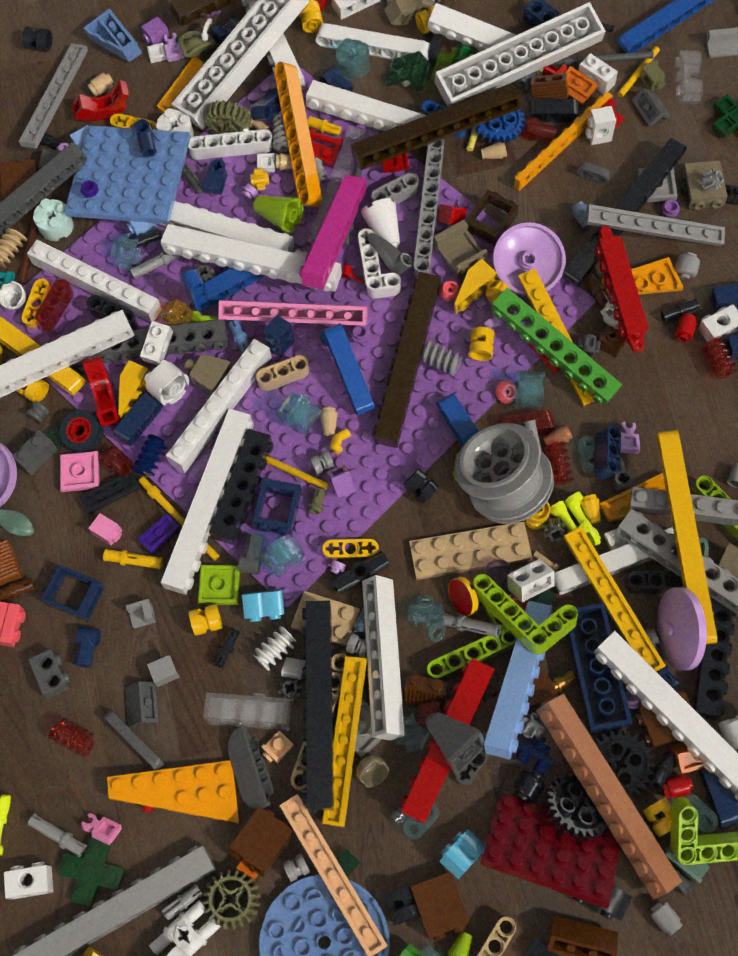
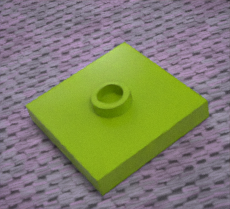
(219, 585)

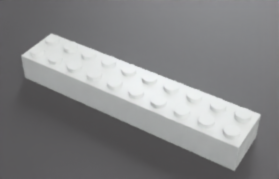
(520, 55)
(237, 56)

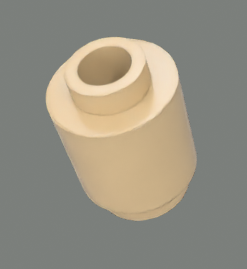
(100, 84)

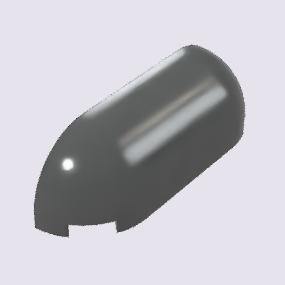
(250, 769)

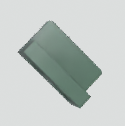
(693, 872)

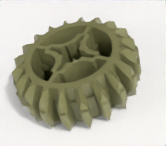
(226, 117)
(223, 906)

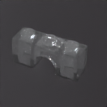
(688, 89)

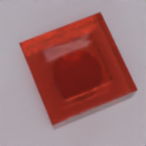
(426, 709)

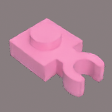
(102, 830)

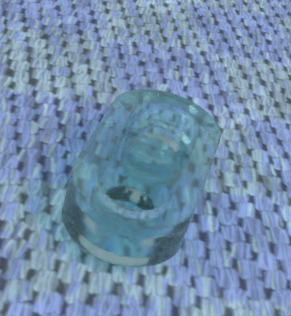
(586, 453)
(703, 812)
(421, 828)

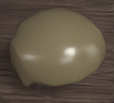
(372, 771)

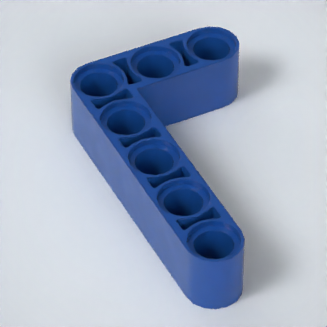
(224, 285)
(348, 368)

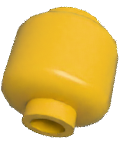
(494, 289)

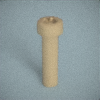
(554, 567)

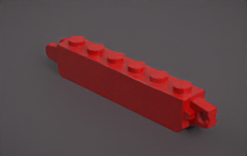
(621, 289)

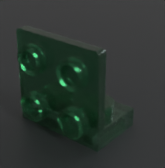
(410, 67)

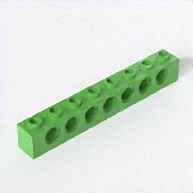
(581, 360)

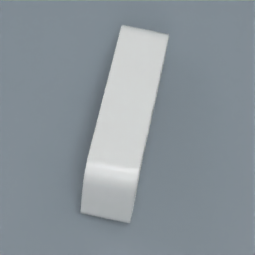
(376, 278)

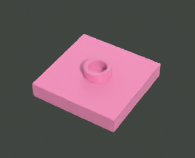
(79, 471)

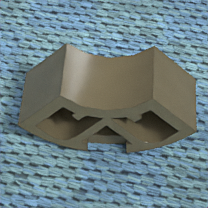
(402, 11)

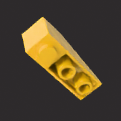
(474, 284)
(131, 386)

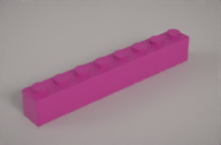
(333, 232)

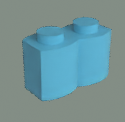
(263, 604)
(462, 853)

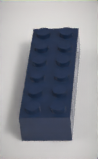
(599, 691)

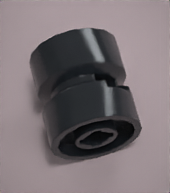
(37, 38)
(420, 485)
(403, 913)

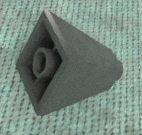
(455, 740)

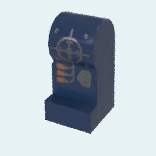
(220, 33)

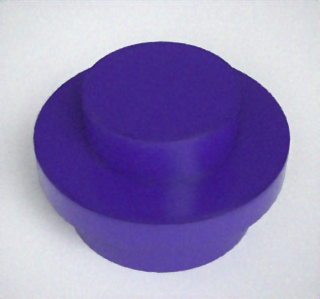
(89, 189)

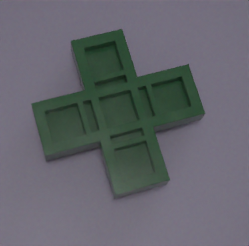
(729, 110)
(91, 872)

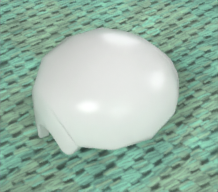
(12, 295)

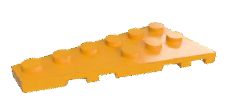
(191, 790)

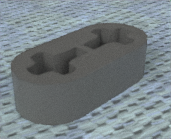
(593, 173)

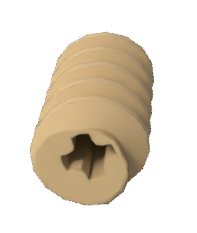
(8, 244)

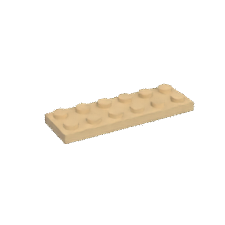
(469, 550)

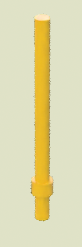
(155, 494)

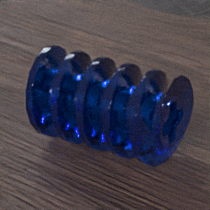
(149, 456)

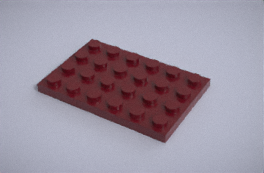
(532, 849)

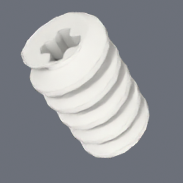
(274, 648)

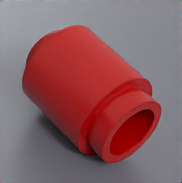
(685, 327)
(677, 786)

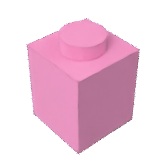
(105, 529)

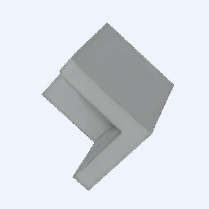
(141, 613)
(163, 671)

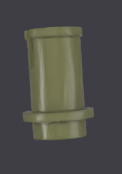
(315, 506)

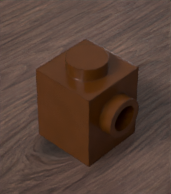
(610, 341)

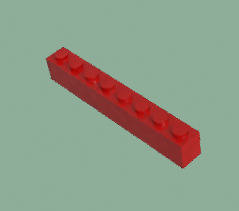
(435, 767)

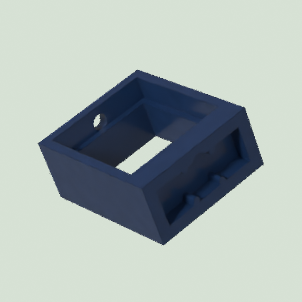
(278, 488)
(90, 600)

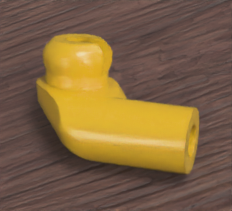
(337, 439)

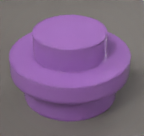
(670, 209)
(360, 334)

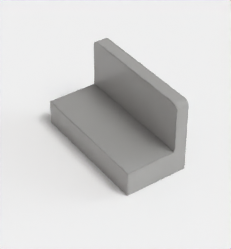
(722, 42)

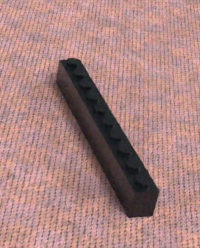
(319, 706)

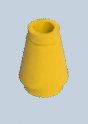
(591, 508)

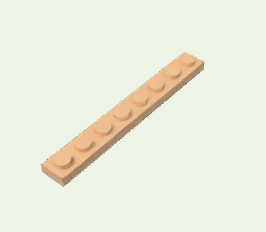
(333, 876)

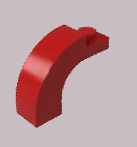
(103, 107)
(102, 391)

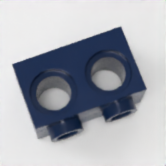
(539, 12)
(279, 335)

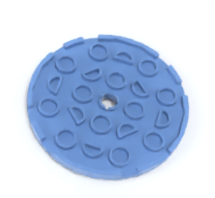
(306, 914)

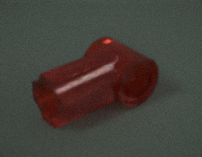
(535, 130)
(115, 459)

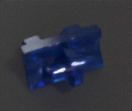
(543, 761)

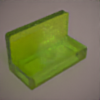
(443, 61)

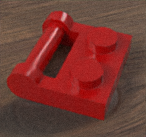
(325, 153)

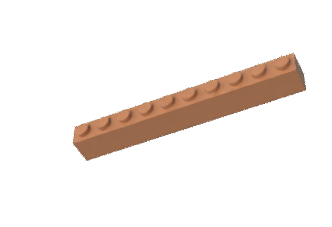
(609, 797)

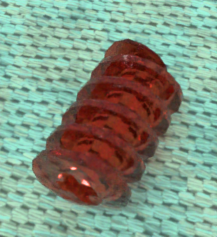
(718, 359)
(555, 454)
(72, 737)

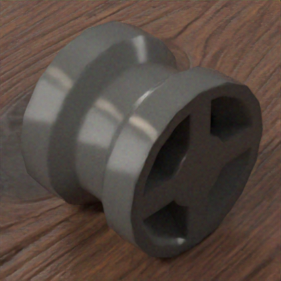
(37, 412)

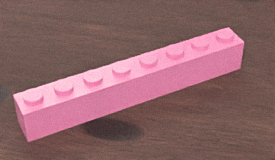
(293, 312)

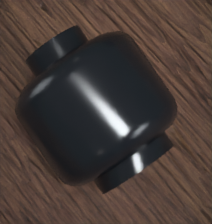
(529, 785)

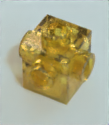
(176, 313)

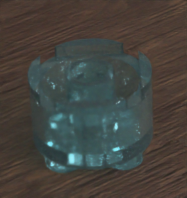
(353, 59)
(530, 390)
(298, 412)
(282, 554)

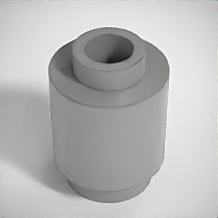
(666, 918)

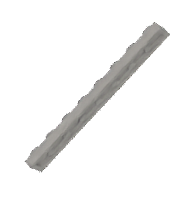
(53, 96)
(655, 225)

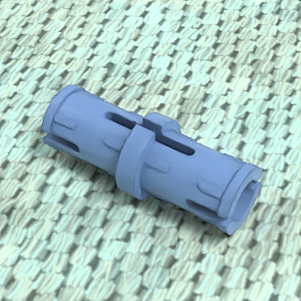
(240, 337)

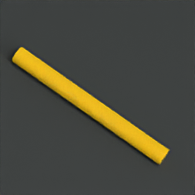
(636, 74)
(297, 473)

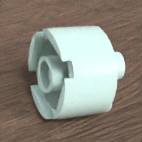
(51, 220)

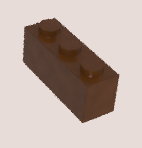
(581, 939)

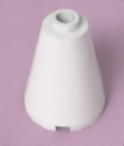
(383, 220)

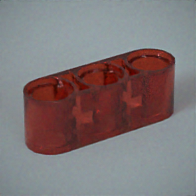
(51, 312)
(543, 419)

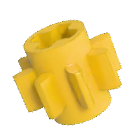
(259, 179)

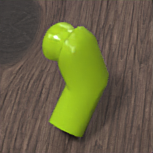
(197, 317)

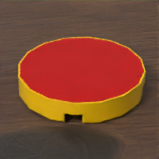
(462, 596)

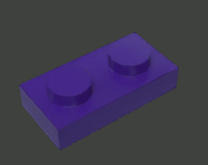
(159, 533)

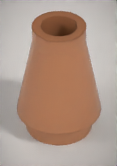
(560, 434)

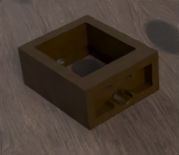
(484, 231)

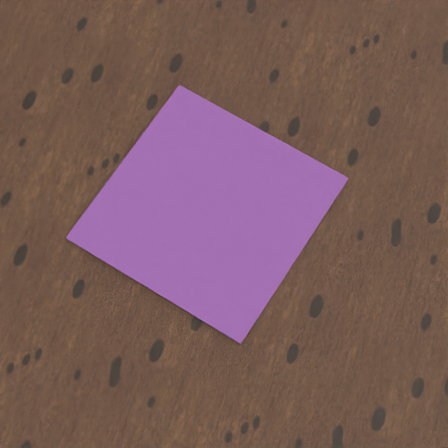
(374, 468)

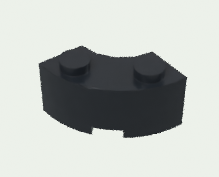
(618, 904)

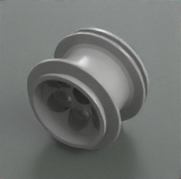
(505, 473)

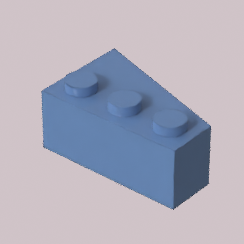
(113, 36)

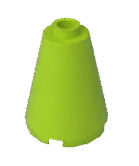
(280, 211)

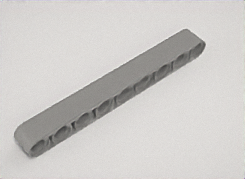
(432, 168)

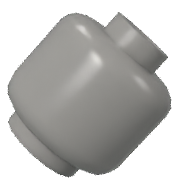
(687, 265)

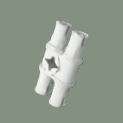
(185, 923)

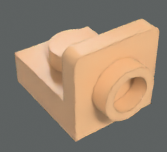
(277, 747)

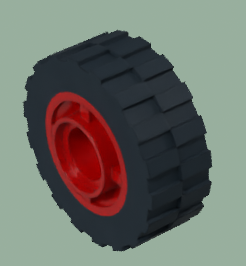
(74, 424)

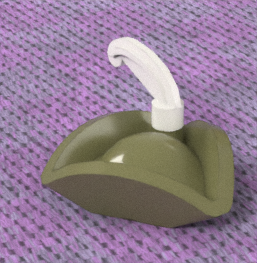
(197, 42)

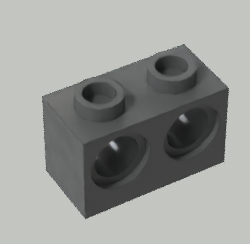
(45, 676)

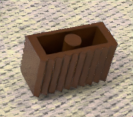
(550, 86)
(424, 690)

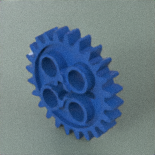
(502, 128)

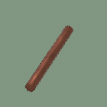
(26, 260)

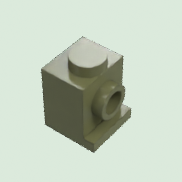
(652, 76)

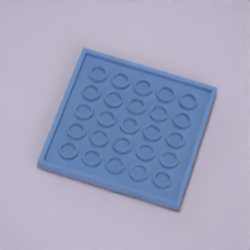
(128, 183)

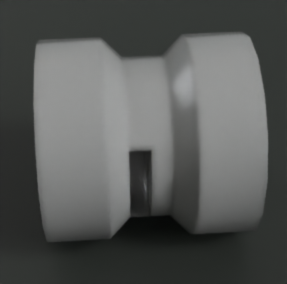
(326, 461)
(353, 645)
(296, 867)

